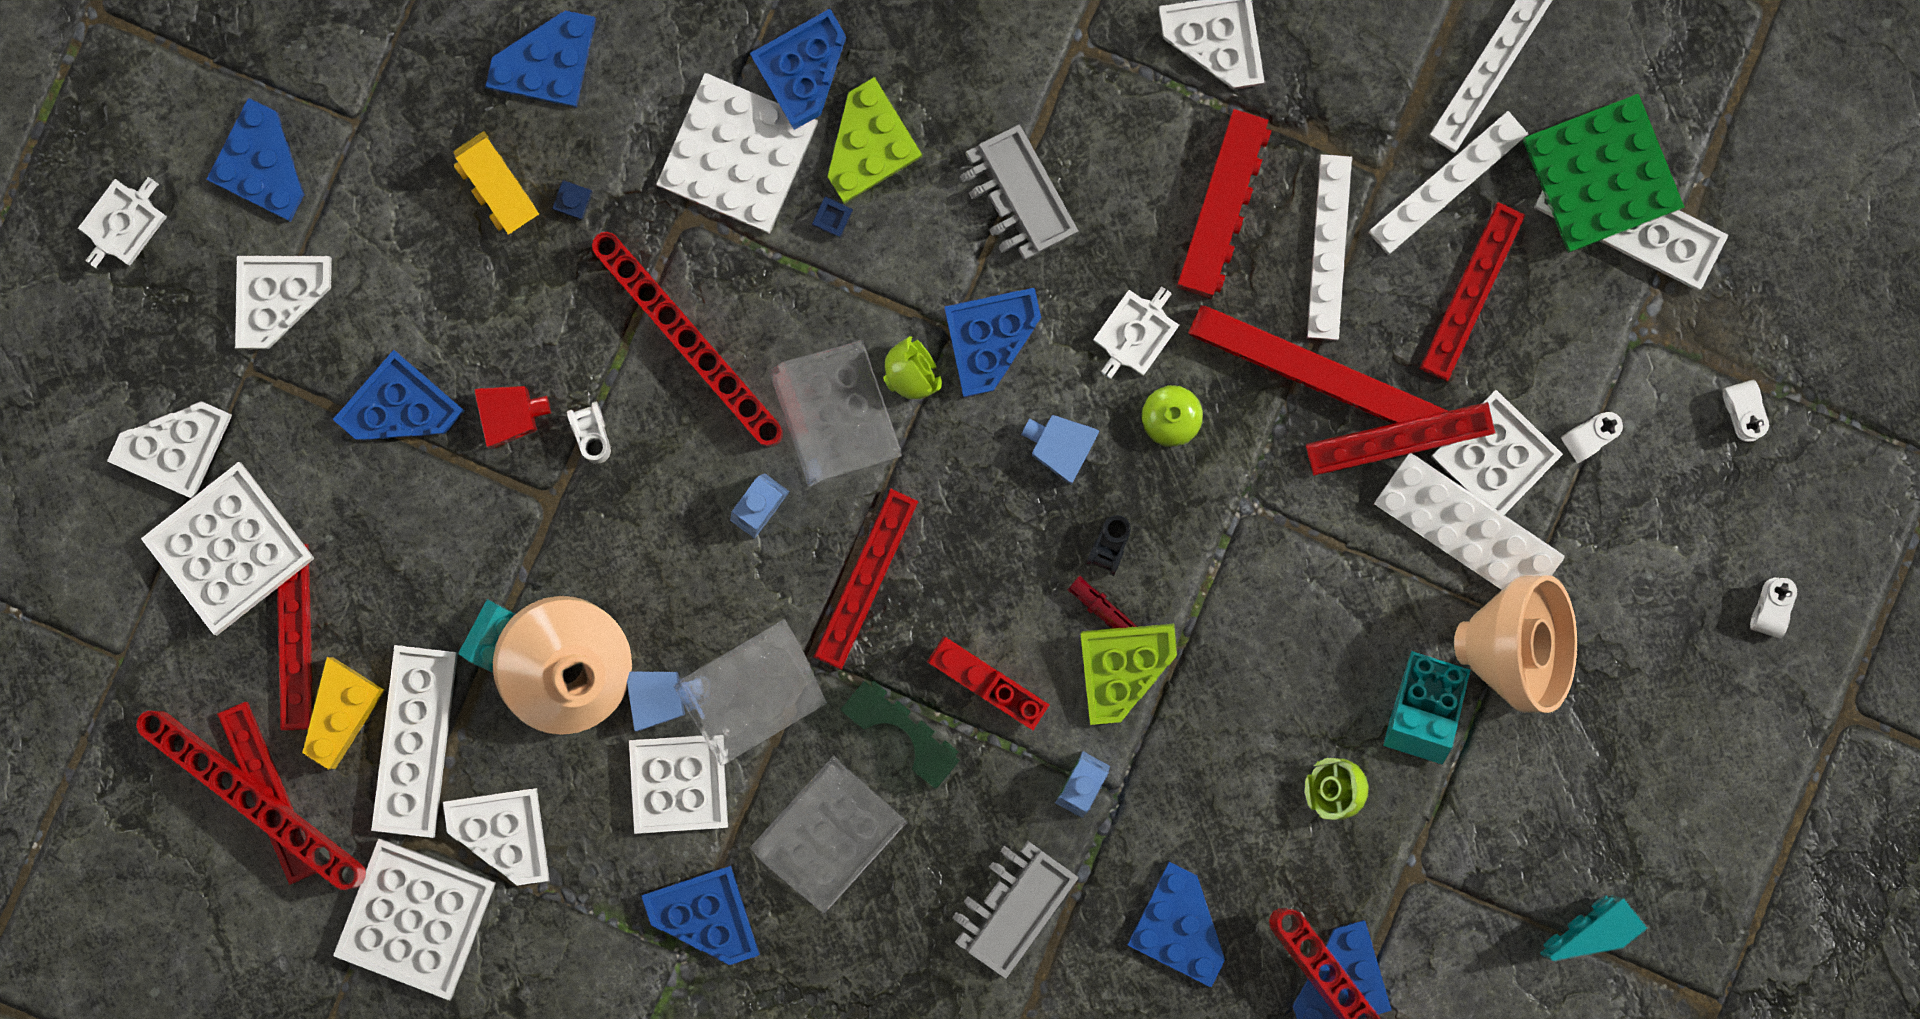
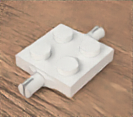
(122, 222)
(1136, 332)

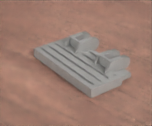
(1022, 191)
(1018, 910)

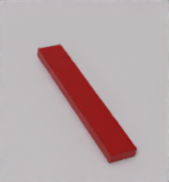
(1472, 291)
(1400, 438)
(866, 579)
(295, 651)
(257, 763)

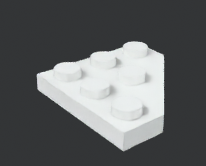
(1217, 37)
(275, 295)
(173, 447)
(502, 832)

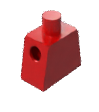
(508, 413)

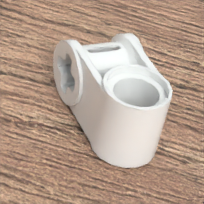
(1746, 406)
(590, 427)
(1588, 438)
(1772, 610)

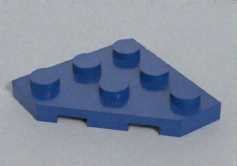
(547, 61)
(802, 66)
(259, 162)
(989, 336)
(398, 404)
(705, 915)
(1179, 927)
(1355, 954)

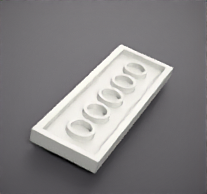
(1669, 244)
(1464, 525)
(414, 741)

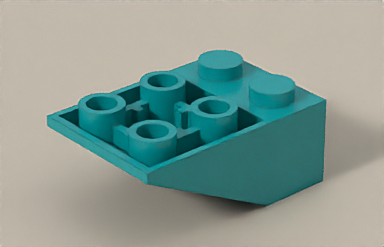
(484, 634)
(1427, 708)
(1604, 929)

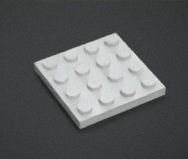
(735, 154)
(227, 548)
(414, 919)

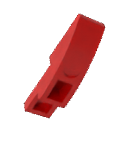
(988, 683)

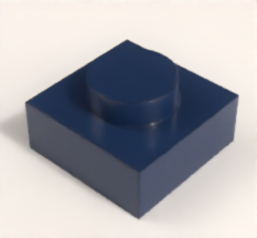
(572, 200)
(832, 217)

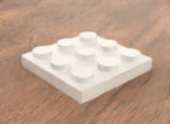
(1501, 464)
(676, 785)

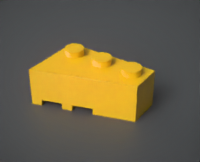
(494, 184)
(339, 712)

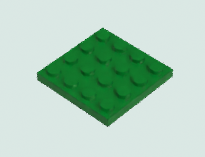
(1603, 173)

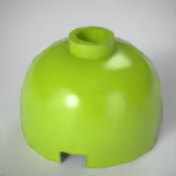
(910, 371)
(1172, 416)
(1336, 789)

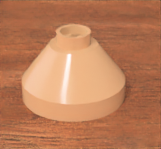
(544, 642)
(1523, 643)

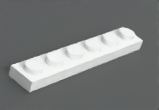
(1488, 72)
(1448, 183)
(1329, 247)

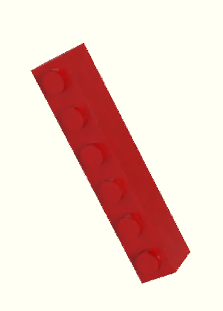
(1223, 203)

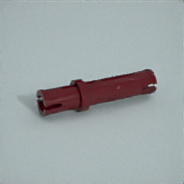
(1099, 605)

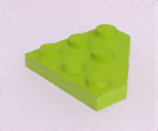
(869, 143)
(1123, 667)

